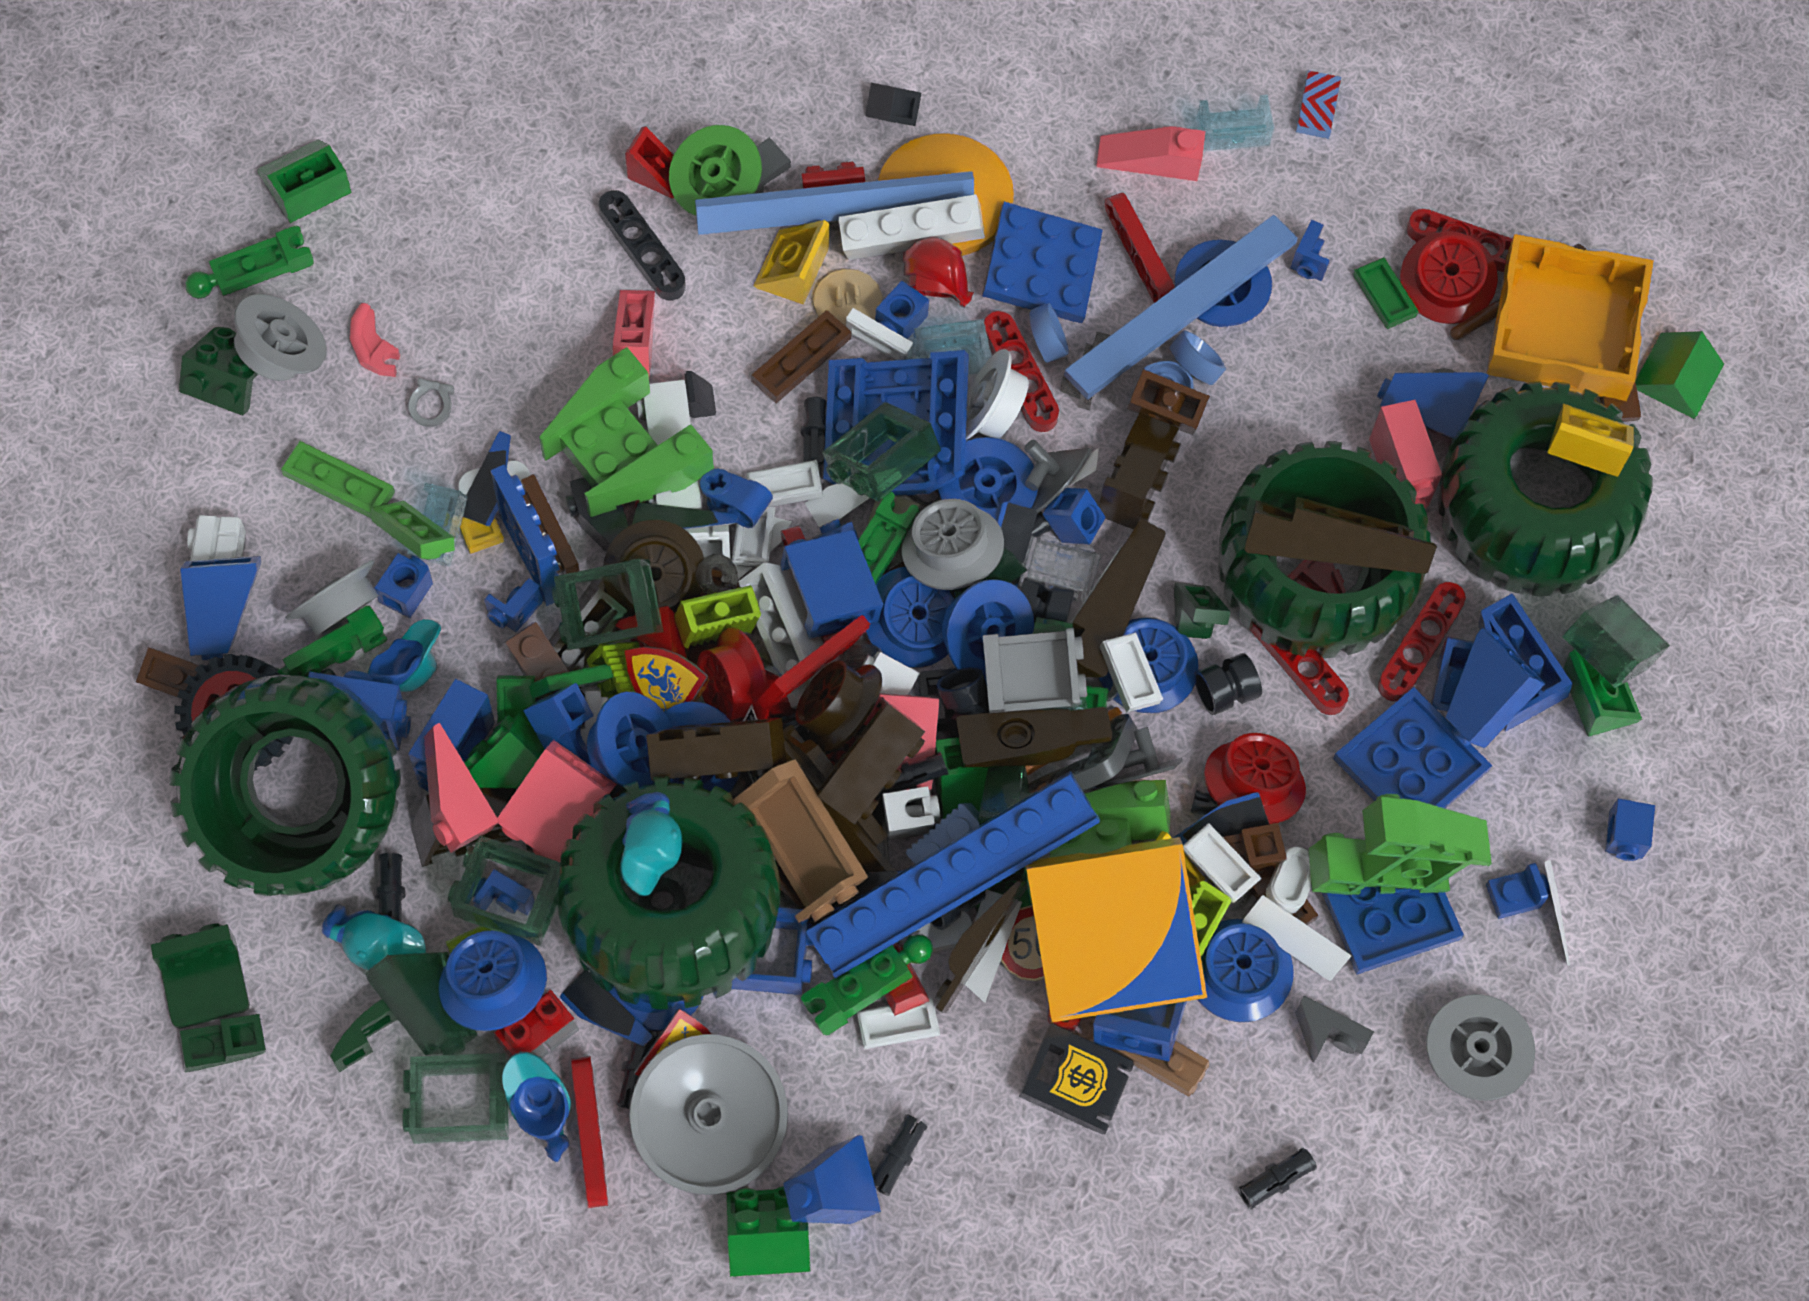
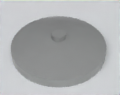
(708, 1114)

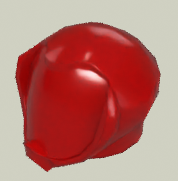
(937, 270)

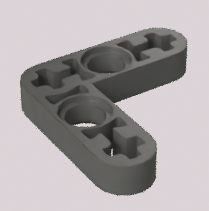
(1103, 761)

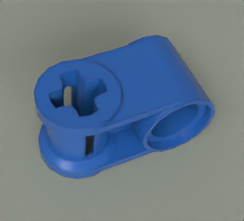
(735, 495)

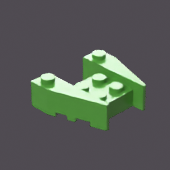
(612, 445)
(1126, 814)
(1403, 847)

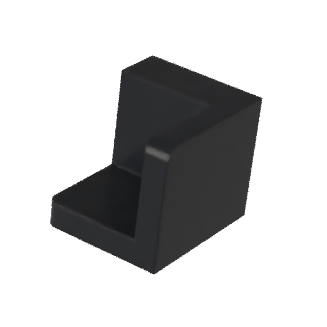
(893, 104)

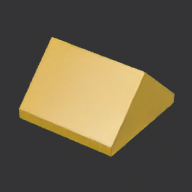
(794, 261)
(1592, 440)

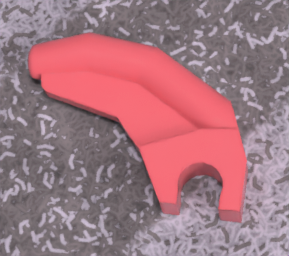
(368, 346)

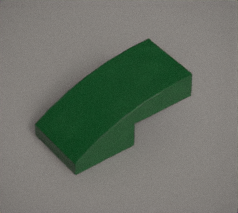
(354, 1042)
(222, 1043)

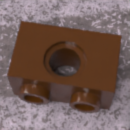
(1168, 401)

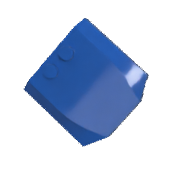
(924, 387)

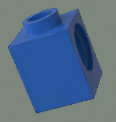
(906, 301)
(1074, 516)
(404, 599)
(1630, 829)

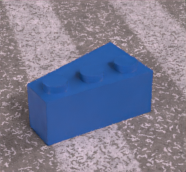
(1518, 632)

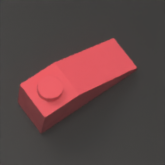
(1157, 151)
(635, 325)
(456, 802)

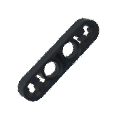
(640, 246)

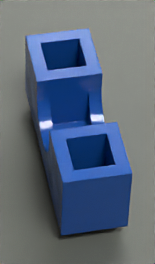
(560, 719)

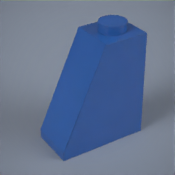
(1442, 398)
(216, 601)
(1490, 690)
(834, 1186)

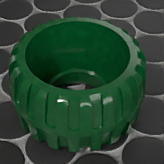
(1510, 532)
(1299, 614)
(232, 824)
(681, 950)

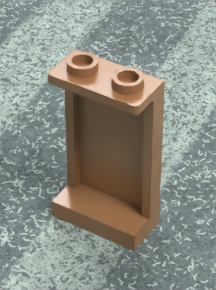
(804, 839)

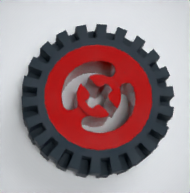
(214, 681)

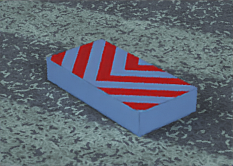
(1318, 104)

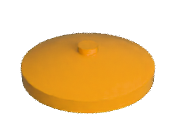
(955, 154)

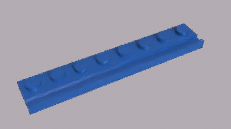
(953, 874)

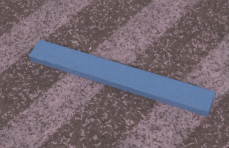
(825, 202)
(1180, 307)

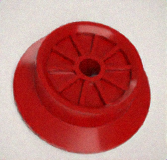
(1444, 296)
(734, 675)
(1257, 765)

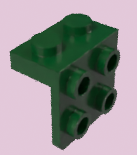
(217, 373)
(201, 975)

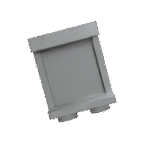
(1034, 671)

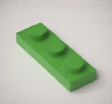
(336, 479)
(413, 529)

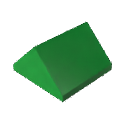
(1680, 371)
(1596, 700)

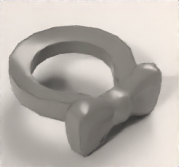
(424, 386)

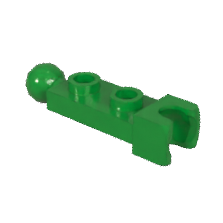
(252, 264)
(885, 535)
(339, 646)
(864, 983)

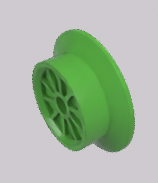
(713, 165)

